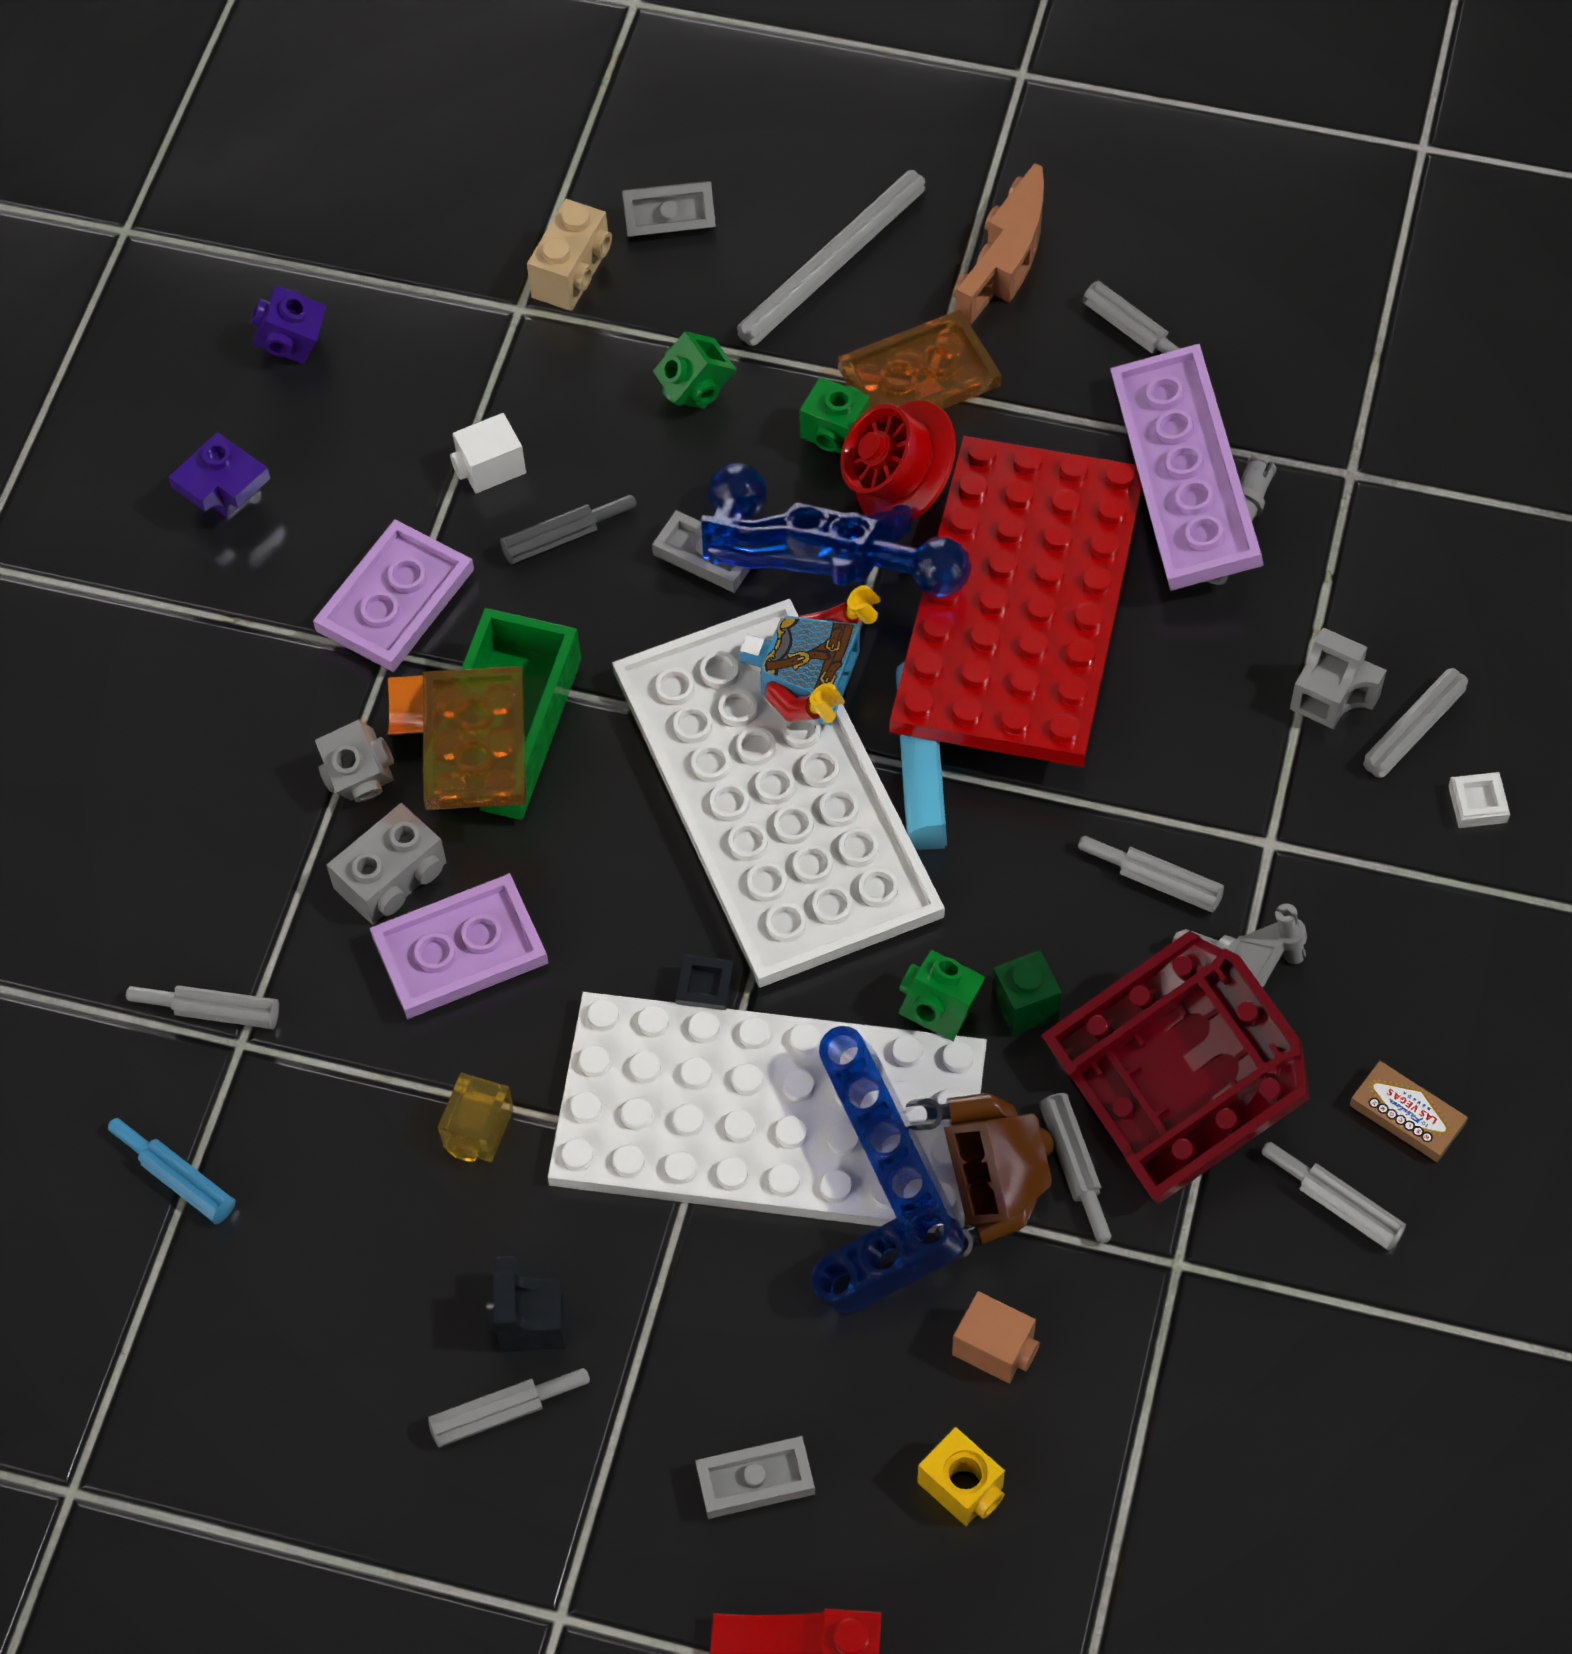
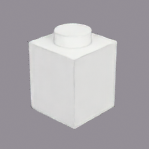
(488, 453)

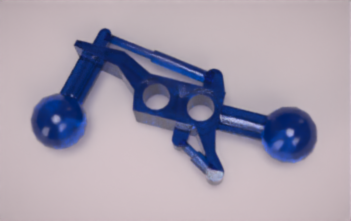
(822, 539)

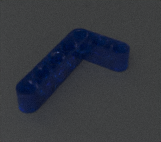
(894, 1172)

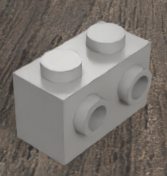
(387, 864)

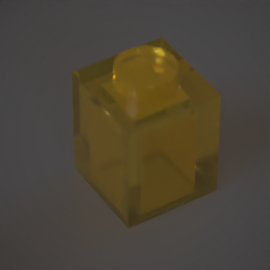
(475, 1118)

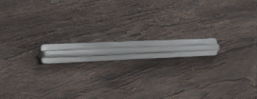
(831, 258)

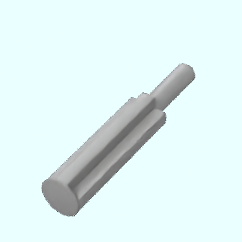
(1127, 318)
(1159, 874)
(211, 1005)
(1075, 1160)
(1340, 1198)
(499, 1407)

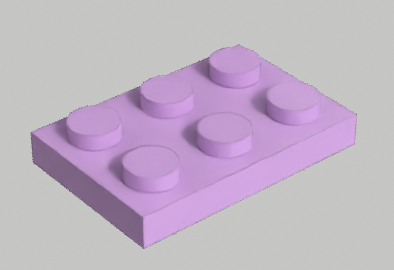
(393, 595)
(458, 946)

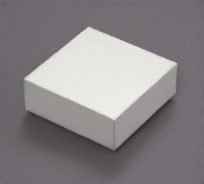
(1479, 800)

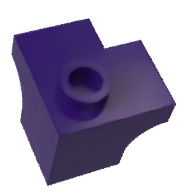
(219, 476)

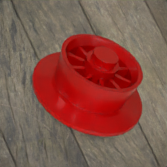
(899, 456)

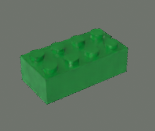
(549, 666)

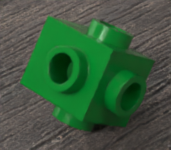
(694, 370)
(831, 413)
(940, 994)

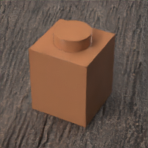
(995, 1338)

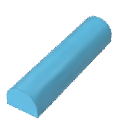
(922, 789)

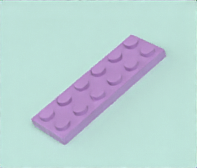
(1186, 467)

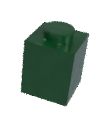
(1026, 993)

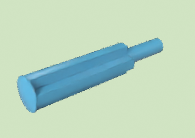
(176, 1173)

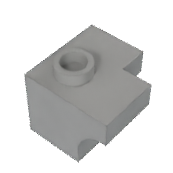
(1336, 680)

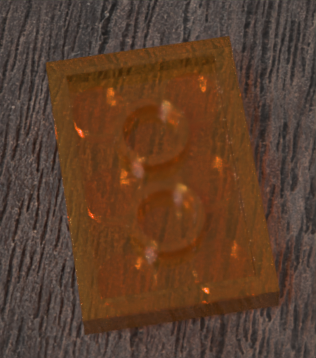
(927, 363)
(473, 738)

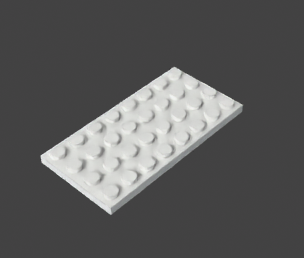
(775, 807)
(742, 1109)

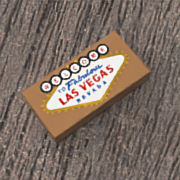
(1408, 1111)

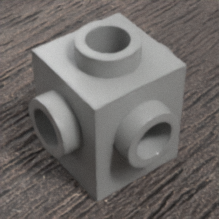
(355, 762)

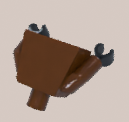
(995, 1161)

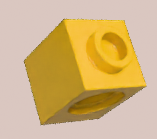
(955, 1455)

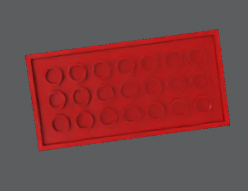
(1027, 639)

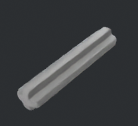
(1415, 723)

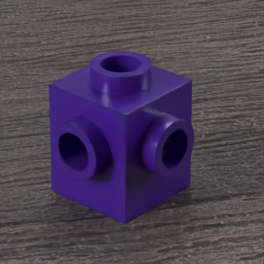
(287, 324)

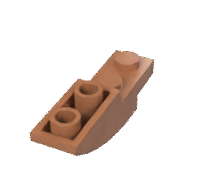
(1009, 249)

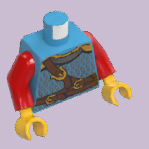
(811, 658)

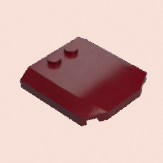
(1183, 1061)

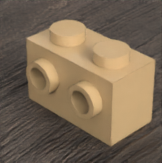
(568, 254)

